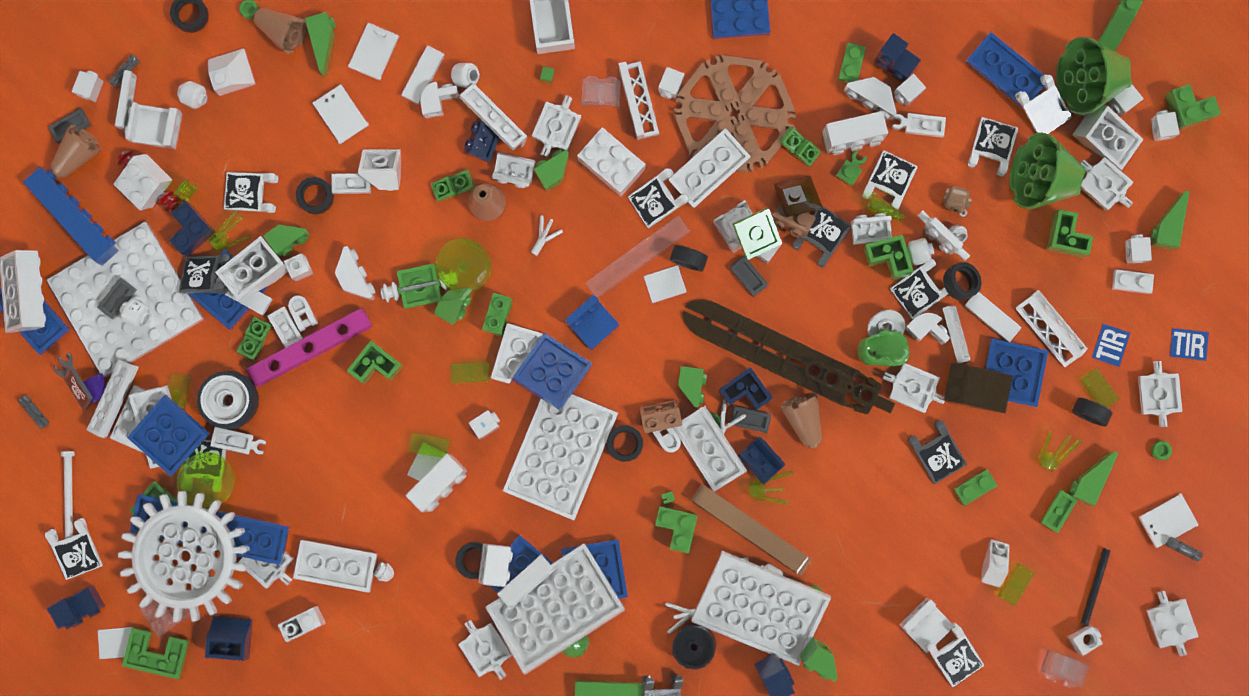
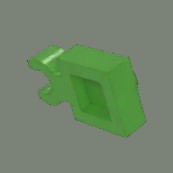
(850, 170)

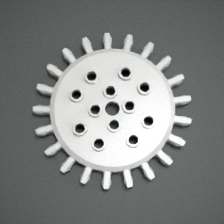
(154, 574)

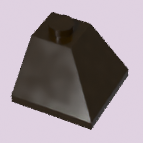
(798, 196)

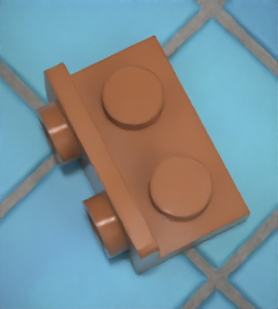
(798, 225)
(660, 416)

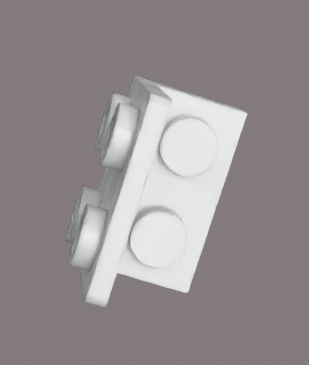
(926, 624)

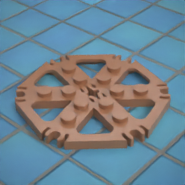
(727, 96)

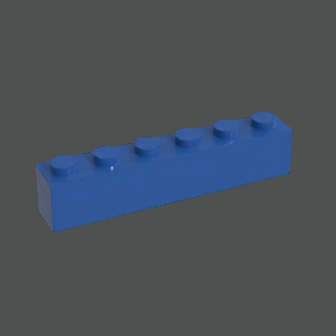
(71, 216)

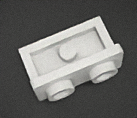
(513, 170)
(871, 229)

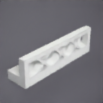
(631, 99)
(493, 117)
(1057, 326)
(112, 399)

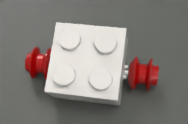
(144, 182)

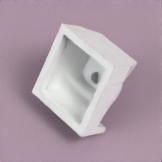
(725, 227)

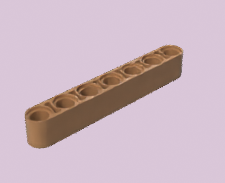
(751, 529)

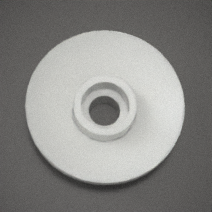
(894, 322)

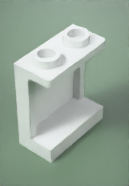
(153, 126)

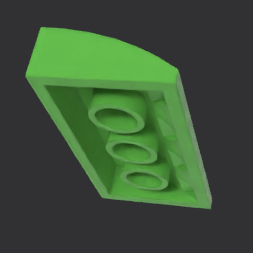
(607, 688)

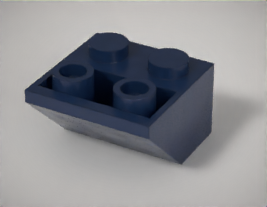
(229, 638)

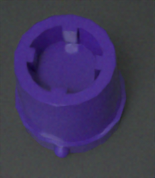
(96, 387)

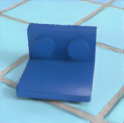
(592, 322)

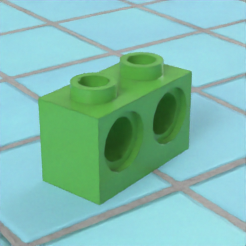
(497, 314)

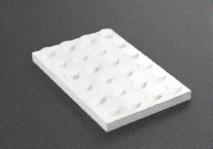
(560, 455)
(760, 608)
(557, 611)

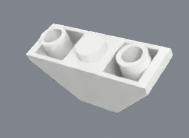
(873, 94)
(352, 276)

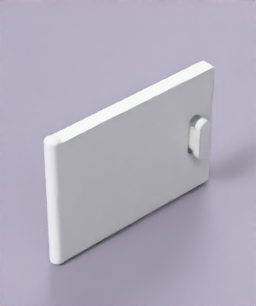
(373, 51)
(340, 114)
(1168, 520)

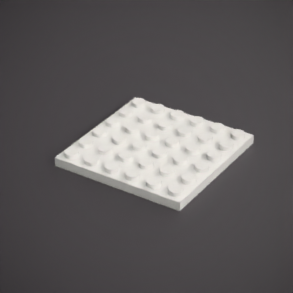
(146, 268)

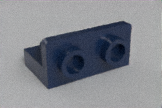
(481, 142)
(761, 460)

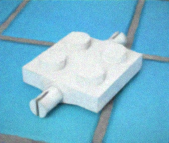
(556, 126)
(1106, 184)
(937, 231)
(914, 388)
(1160, 394)
(266, 572)
(1172, 623)
(485, 649)

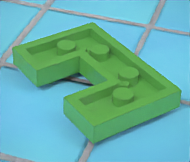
(165, 664)

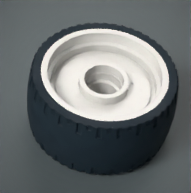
(213, 398)

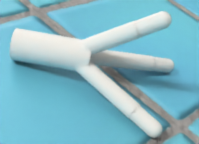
(541, 241)
(722, 426)
(687, 614)

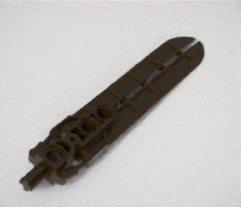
(788, 347)

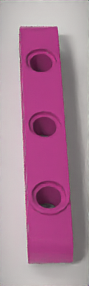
(296, 354)

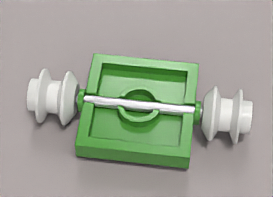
(417, 286)

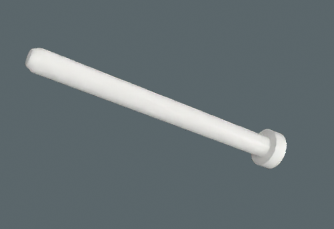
(68, 496)

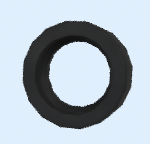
(193, 27)
(314, 181)
(688, 258)
(972, 276)
(1092, 412)
(639, 443)
(459, 559)

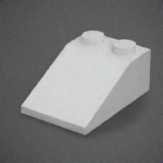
(1108, 136)
(252, 269)

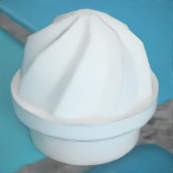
(959, 231)
(384, 572)

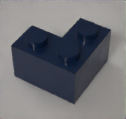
(897, 58)
(194, 230)
(748, 385)
(72, 610)
(775, 676)

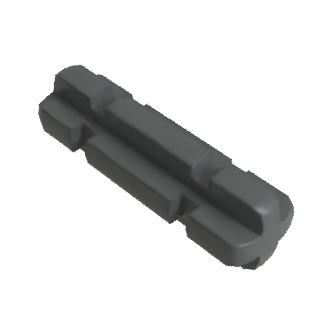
(132, 61)
(33, 411)
(1184, 549)

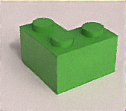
(1188, 110)
(1064, 238)
(890, 251)
(373, 359)
(681, 524)

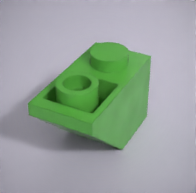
(552, 171)
(284, 238)
(453, 305)
(690, 384)
(820, 658)

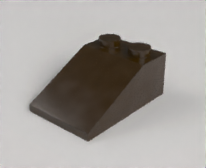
(978, 388)

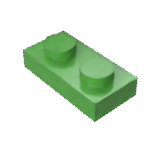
(851, 63)
(975, 487)
(1058, 511)

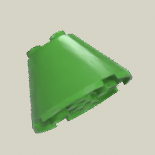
(1091, 75)
(1044, 172)

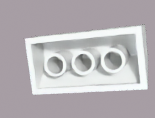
(21, 291)

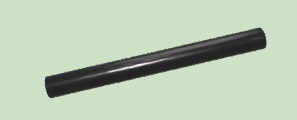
(1095, 586)

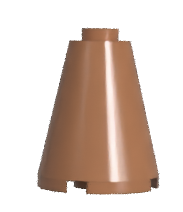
(283, 29)
(74, 151)
(487, 202)
(804, 418)

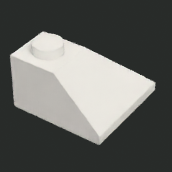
(230, 72)
(381, 168)

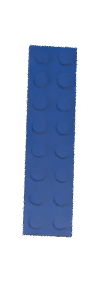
(264, 538)

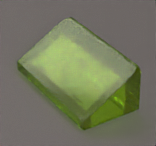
(1016, 584)

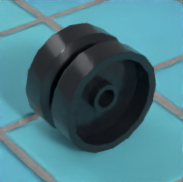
(688, 656)

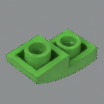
(799, 146)
(453, 185)
(254, 339)

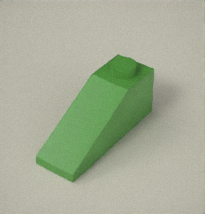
(1119, 22)
(322, 38)
(1169, 228)
(1091, 482)

